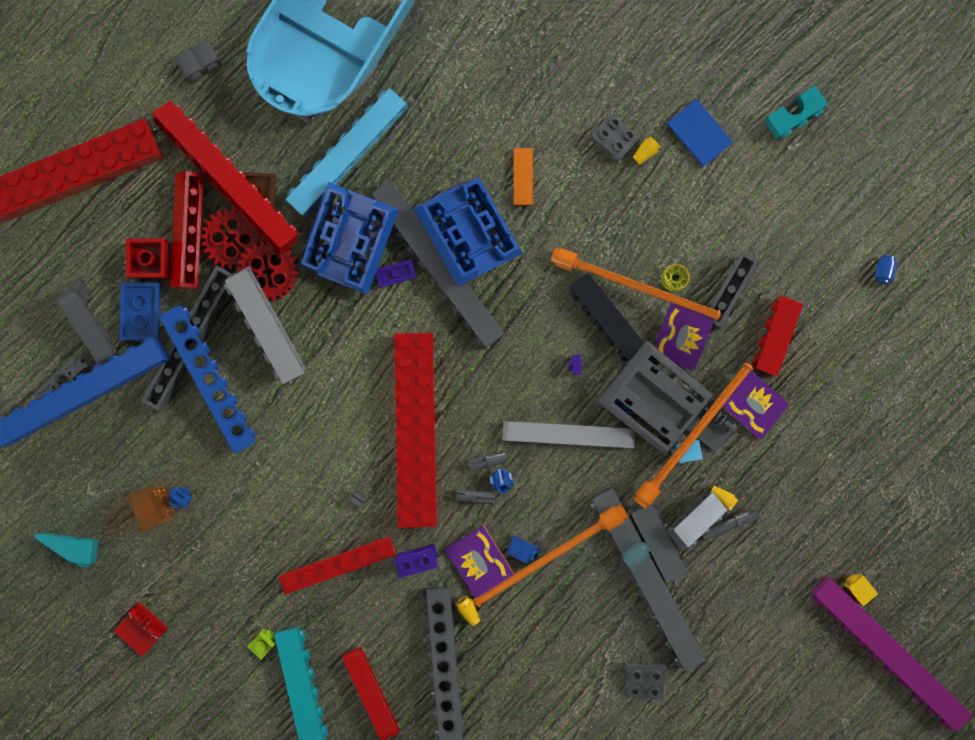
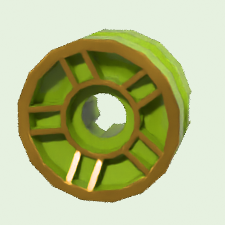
(681, 283)

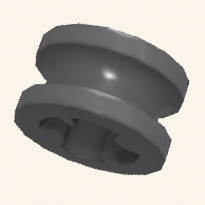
(357, 499)

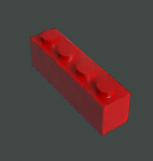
(777, 336)

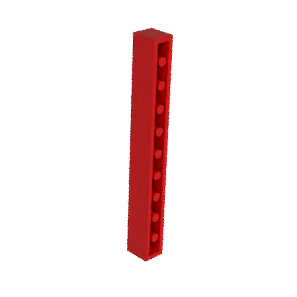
(225, 178)

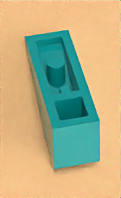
(72, 548)

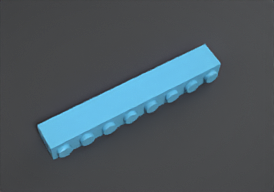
(347, 152)

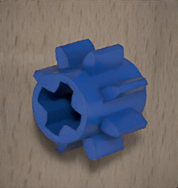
(501, 481)
(179, 498)

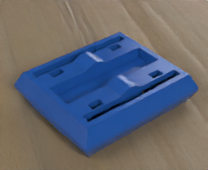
(467, 232)
(348, 238)

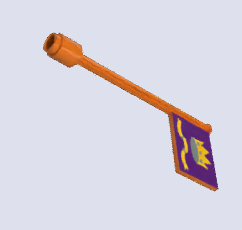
(685, 323)
(746, 400)
(488, 571)

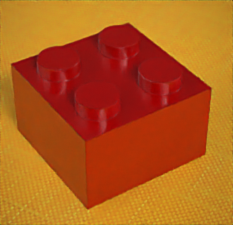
(148, 259)

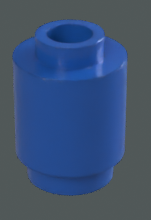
(886, 269)

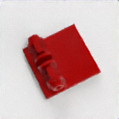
(140, 629)

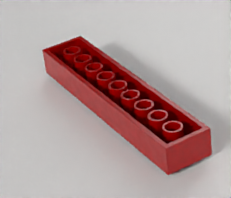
(78, 169)
(415, 430)

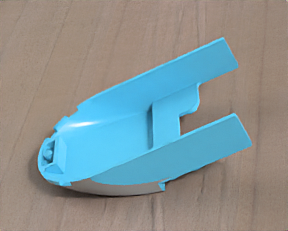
(311, 60)

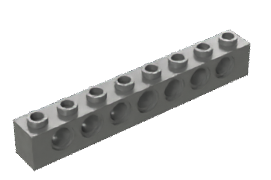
(443, 595)

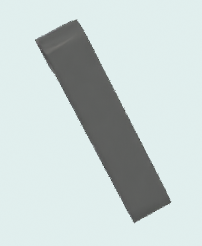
(74, 305)

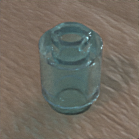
(636, 554)

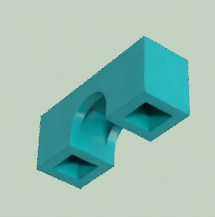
(810, 104)

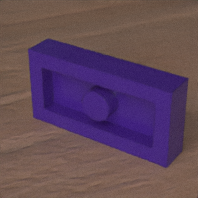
(395, 273)

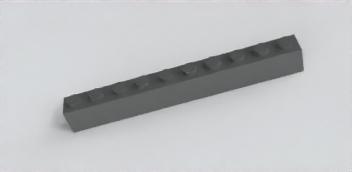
(419, 243)
(652, 589)

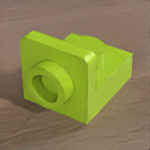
(262, 643)

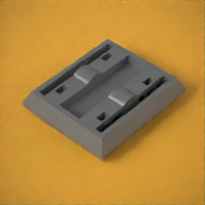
(655, 397)

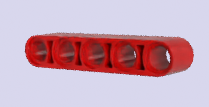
(371, 693)

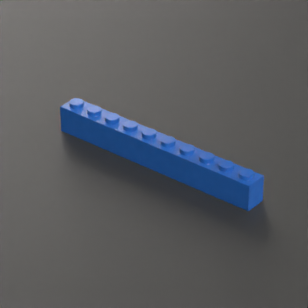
(82, 391)

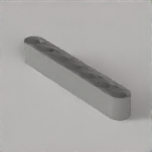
(568, 434)

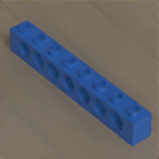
(236, 441)

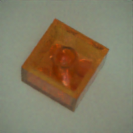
(151, 507)

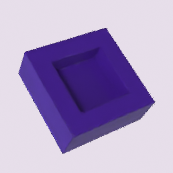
(575, 364)

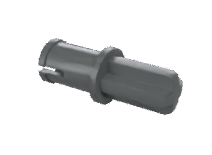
(487, 461)
(475, 496)

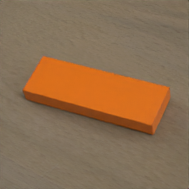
(523, 176)

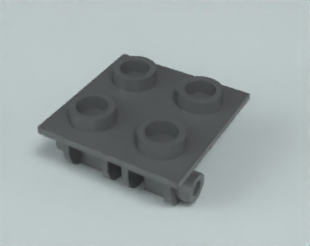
(614, 137)
(718, 428)
(645, 680)

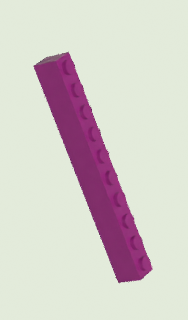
(891, 654)

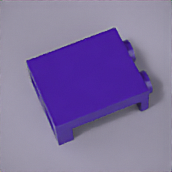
(417, 561)

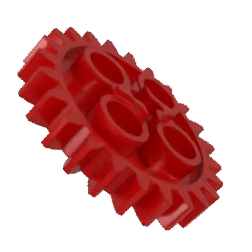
(219, 250)
(285, 267)

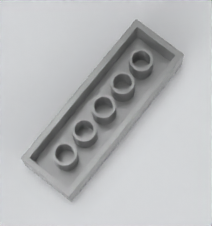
(265, 325)

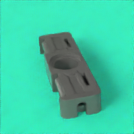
(74, 368)

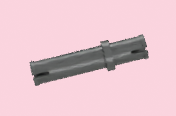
(737, 520)

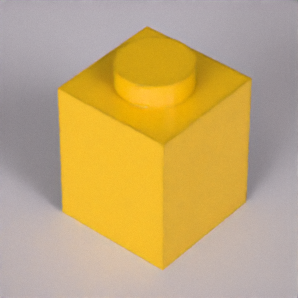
(860, 589)

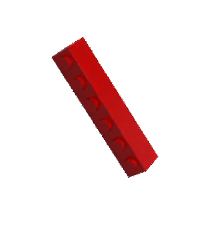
(186, 230)
(337, 565)

